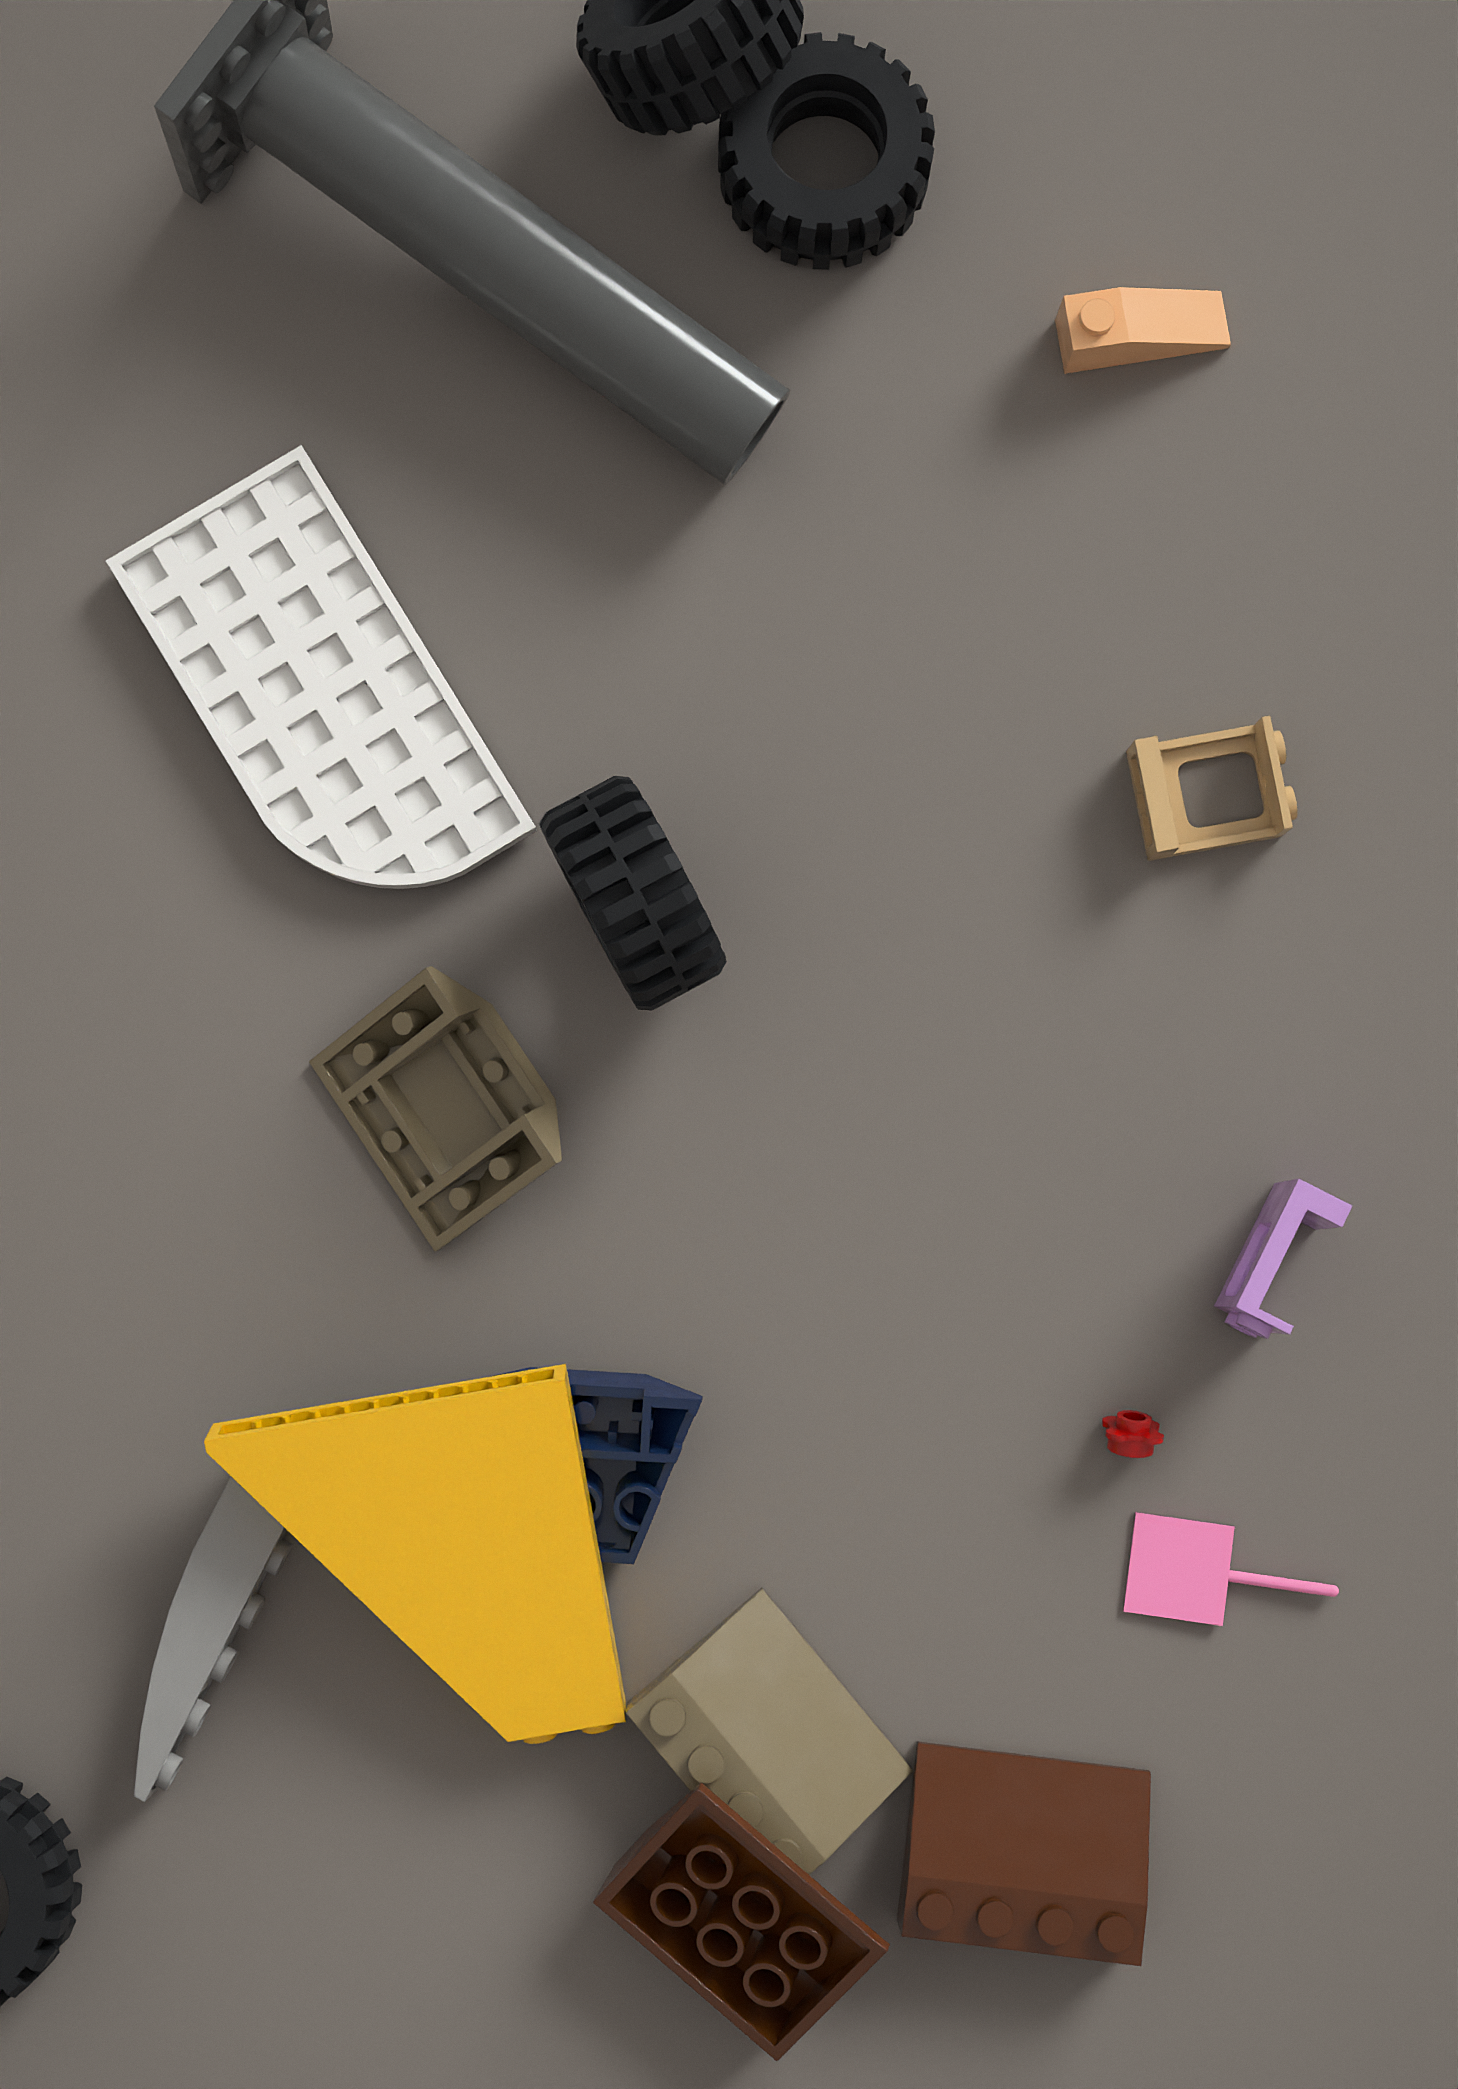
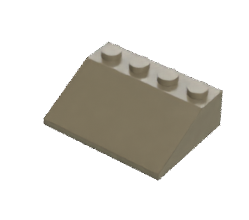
(770, 1733)

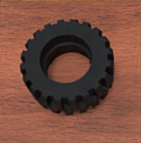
(684, 59)
(842, 222)
(634, 892)
(38, 1887)

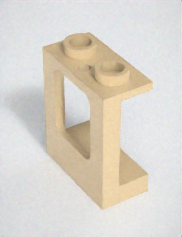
(1160, 797)

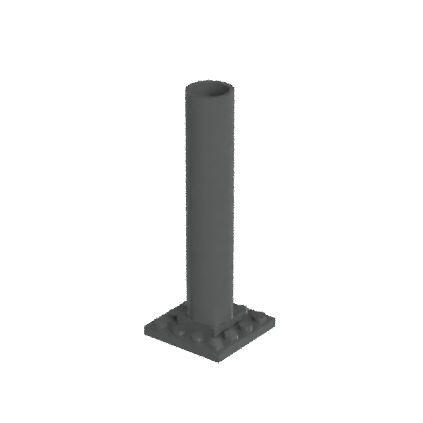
(274, 86)

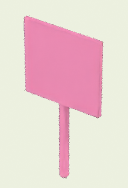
(1184, 1570)

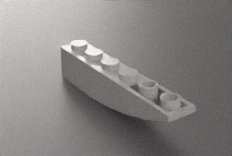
(208, 1608)

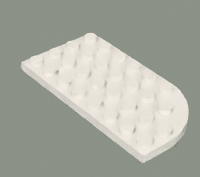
(319, 685)

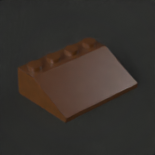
(1026, 1854)
(738, 1921)

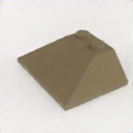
(443, 1103)

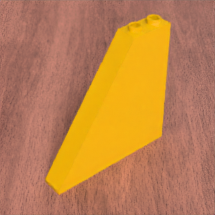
(460, 1531)

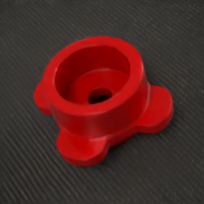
(1132, 1434)

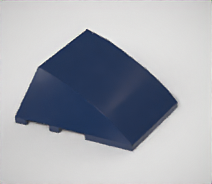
(629, 1443)

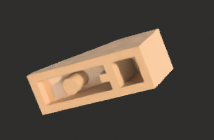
(1138, 326)

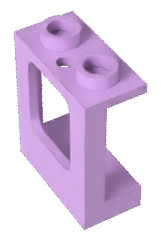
(1265, 1248)

